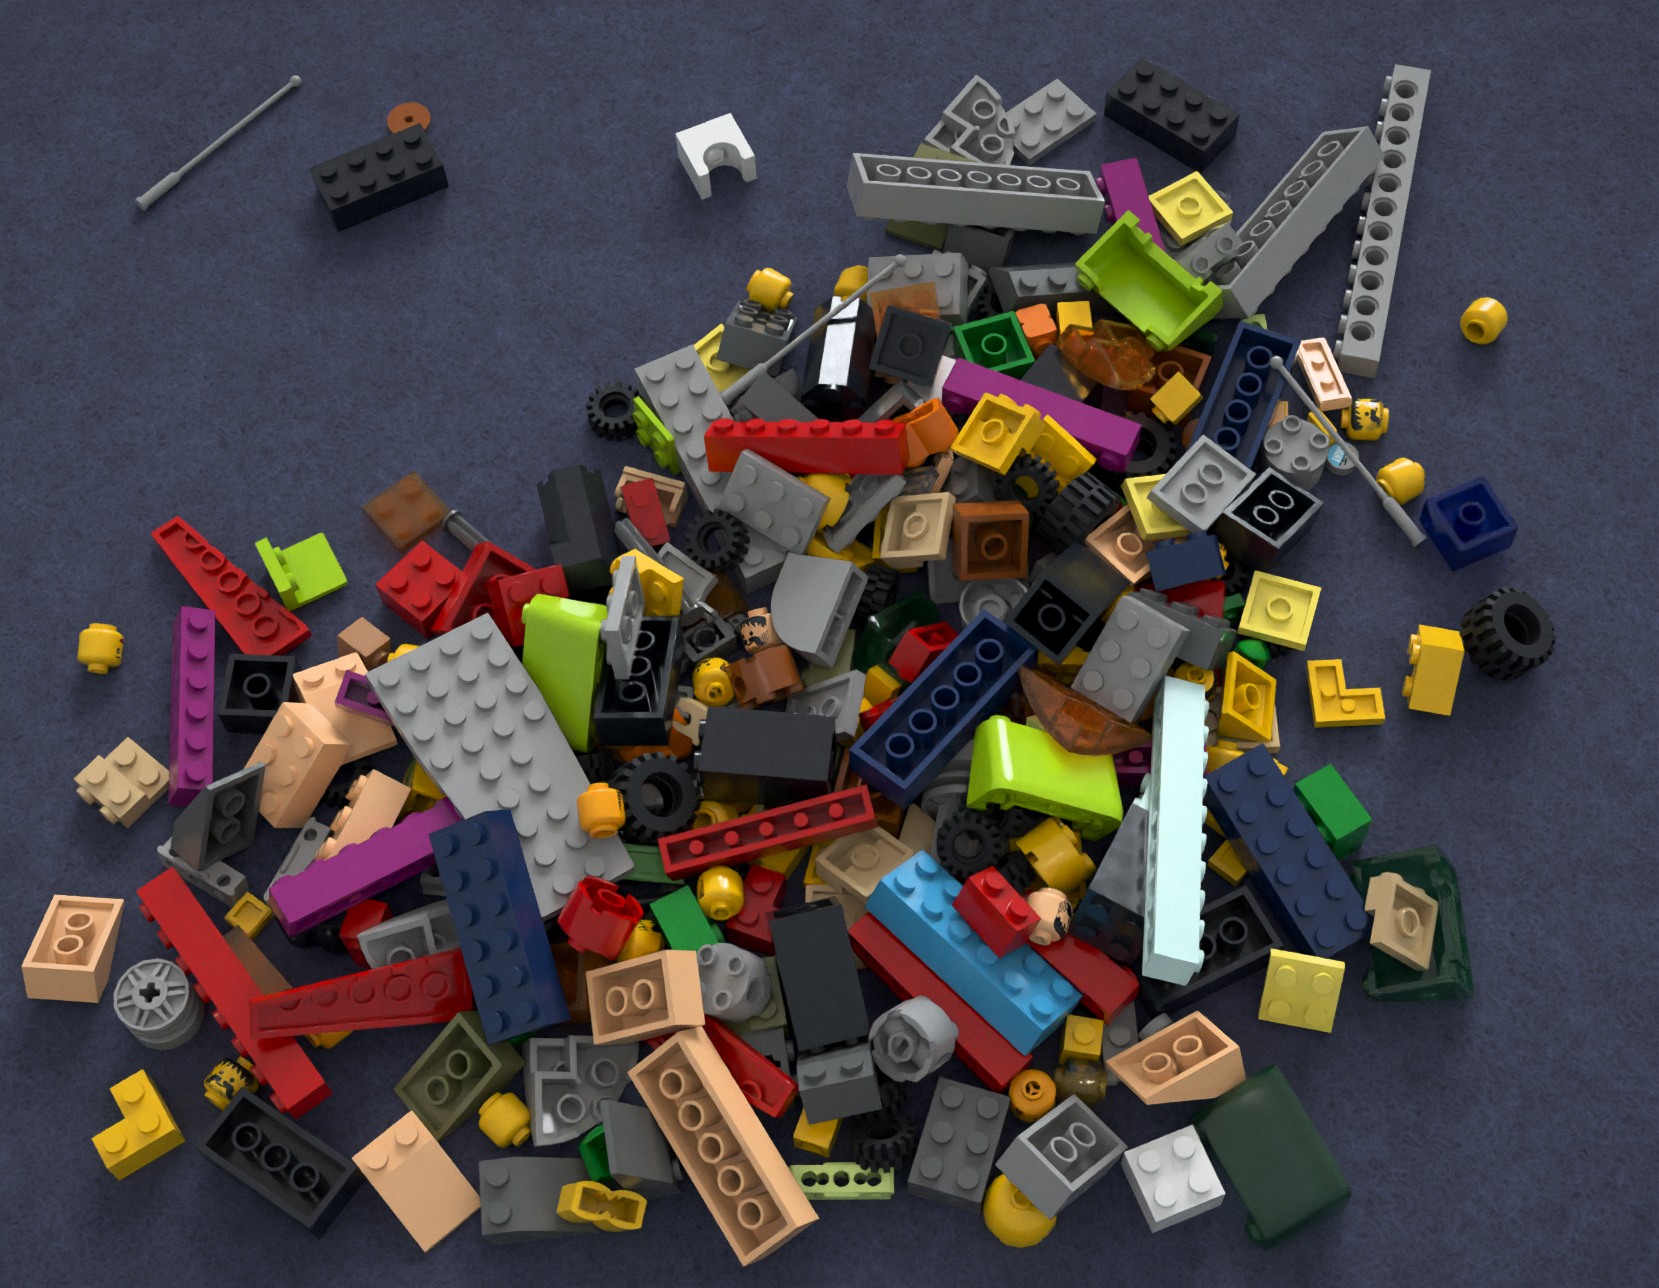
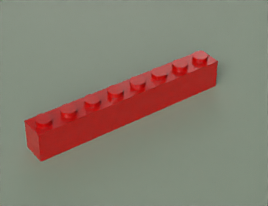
(230, 987)

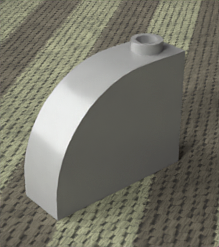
(816, 605)

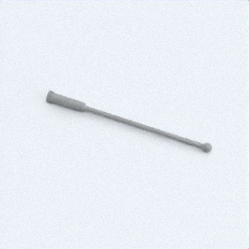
(174, 177)
(750, 377)
(1389, 503)

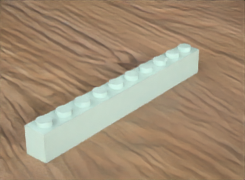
(1176, 833)

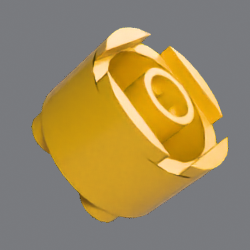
(1055, 856)

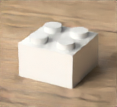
(1172, 1178)

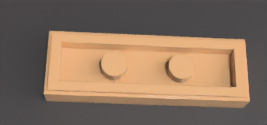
(1323, 375)

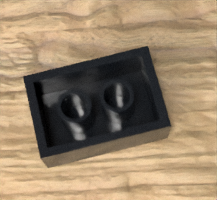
(1267, 521)

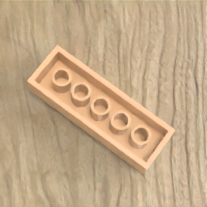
(722, 1145)

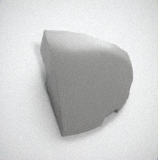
(975, 126)
(410, 936)
(569, 1080)

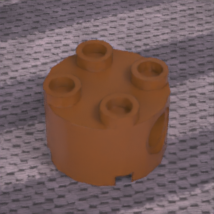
(765, 677)

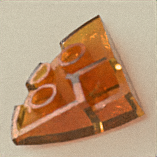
(1109, 353)
(1077, 720)

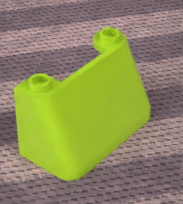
(1147, 285)
(566, 662)
(1035, 772)

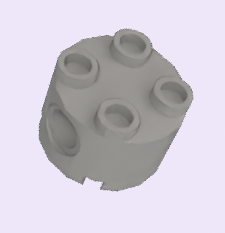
(1295, 451)
(732, 982)
(913, 1039)

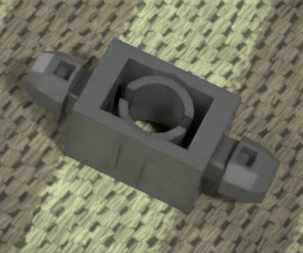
(719, 633)

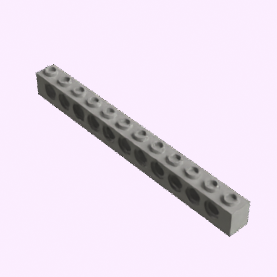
(1383, 223)

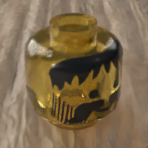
(1082, 1078)

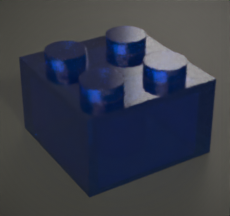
(1468, 523)

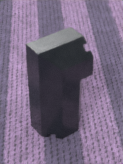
(580, 530)

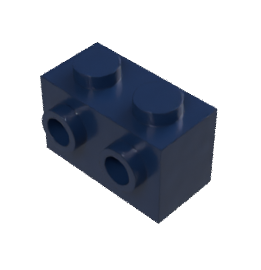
(1186, 561)

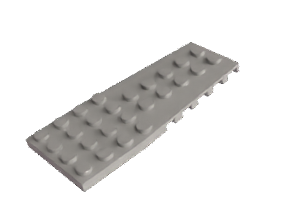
(497, 747)

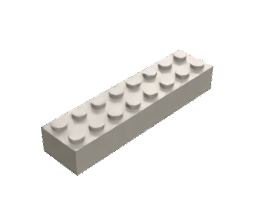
(974, 194)
(1294, 217)
(687, 403)

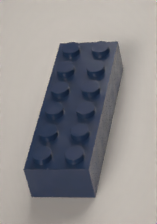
(1247, 392)
(942, 709)
(1286, 855)
(499, 926)

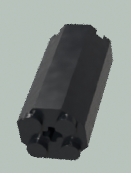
(839, 361)

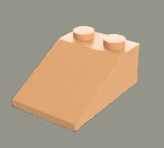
(1122, 547)
(320, 688)
(73, 949)
(1181, 1063)
(418, 1181)

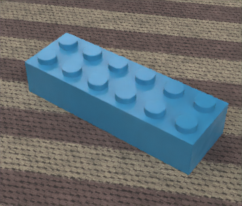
(1012, 993)

